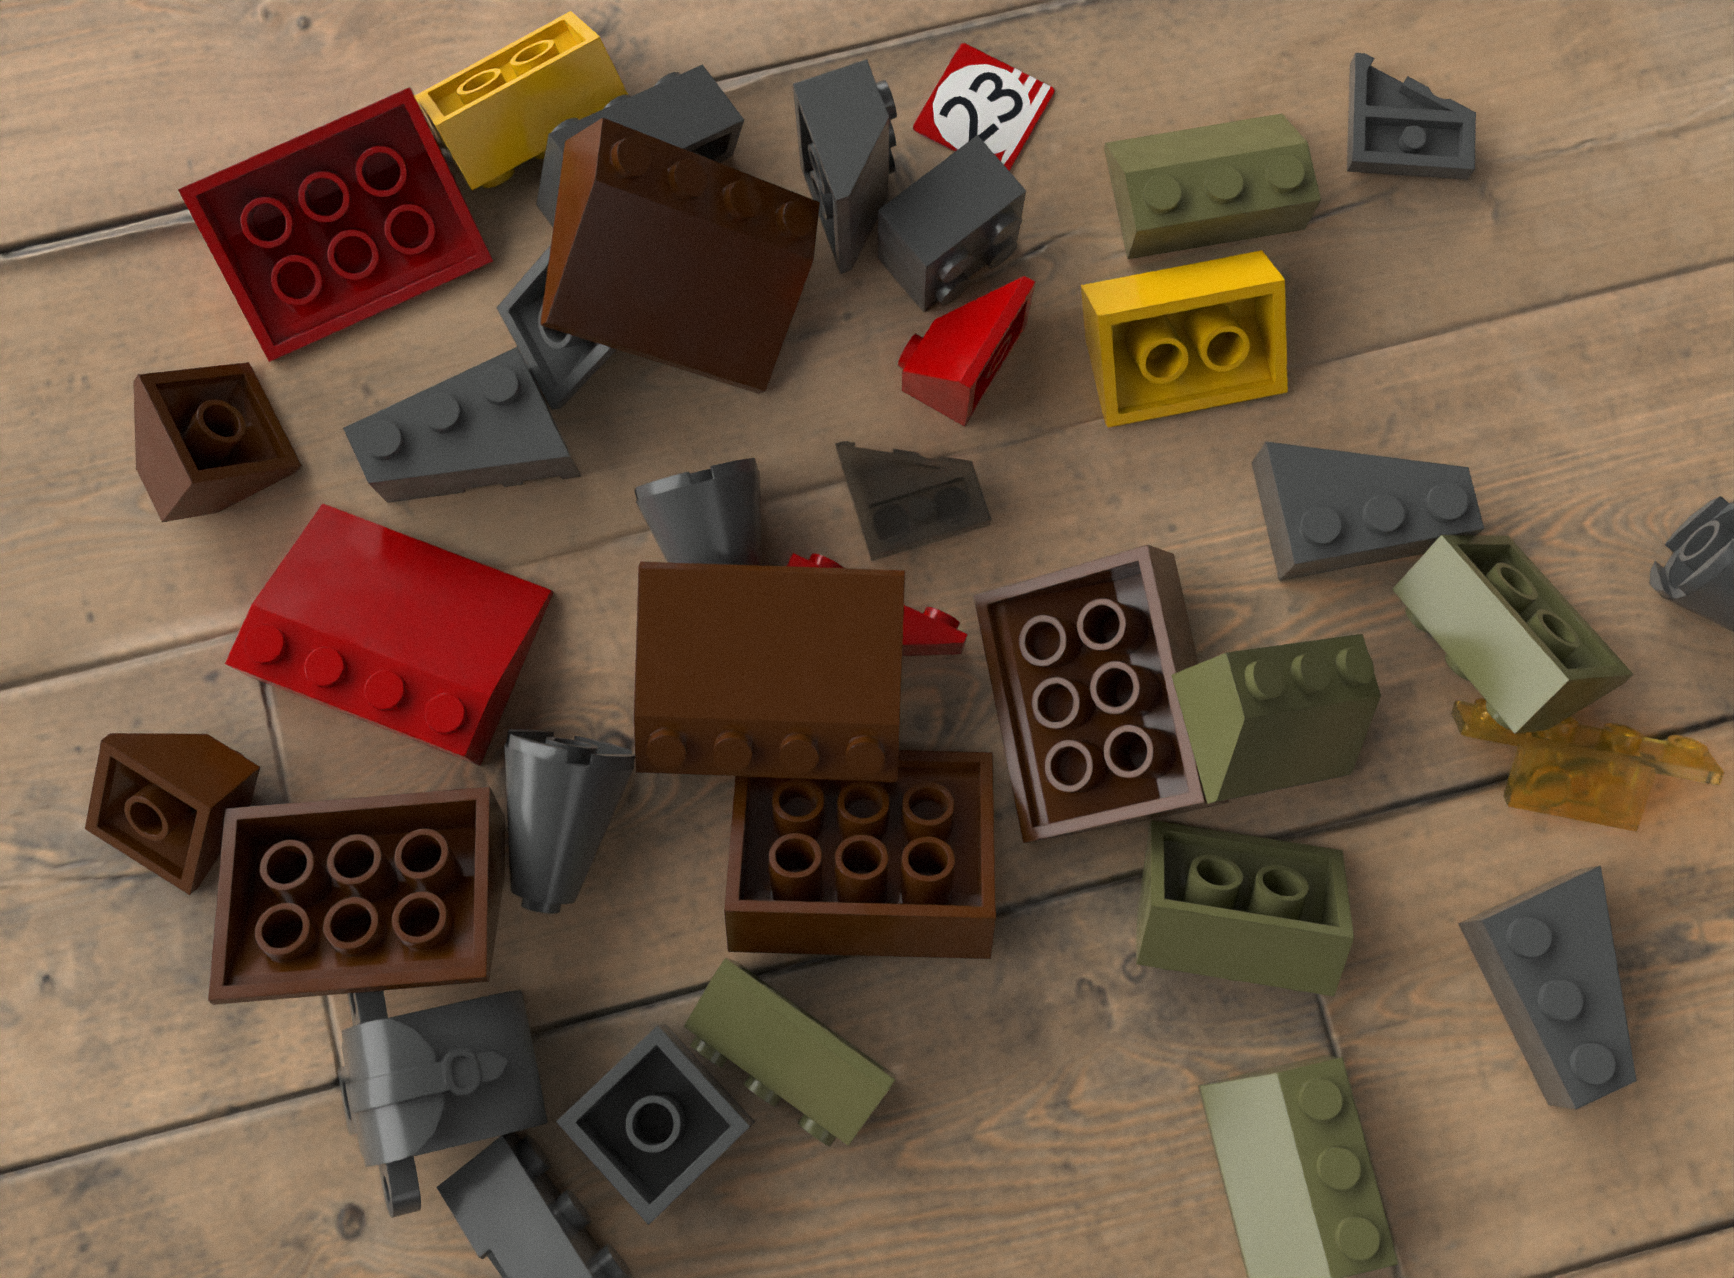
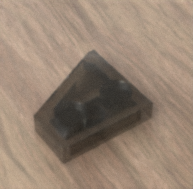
(910, 498)

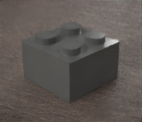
(951, 225)
(655, 1122)

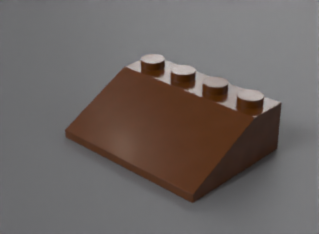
(675, 256)
(768, 671)
(1090, 693)
(866, 862)
(357, 895)

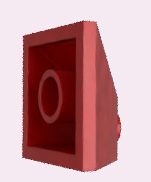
(966, 350)

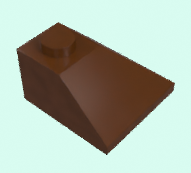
(207, 439)
(167, 800)

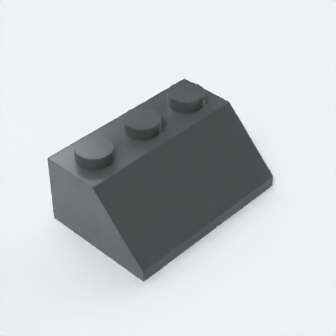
(846, 152)

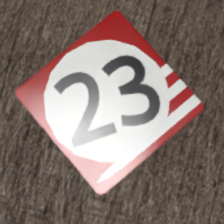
(983, 100)

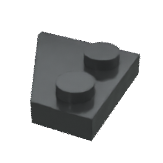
(1405, 127)

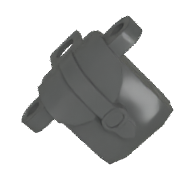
(435, 1082)

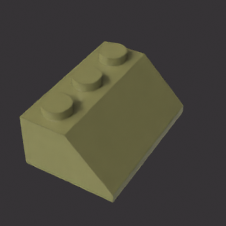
(1212, 185)
(1508, 631)
(1278, 714)
(1243, 908)
(787, 1054)
(1298, 1172)

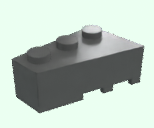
(678, 109)
(463, 435)
(1356, 508)
(1559, 985)
(522, 1218)

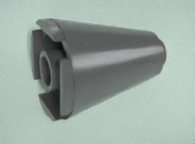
(706, 514)
(1702, 564)
(558, 811)

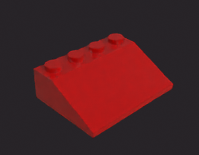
(337, 224)
(392, 632)

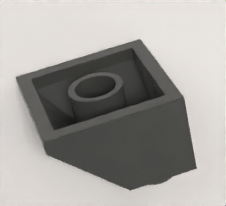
(556, 359)

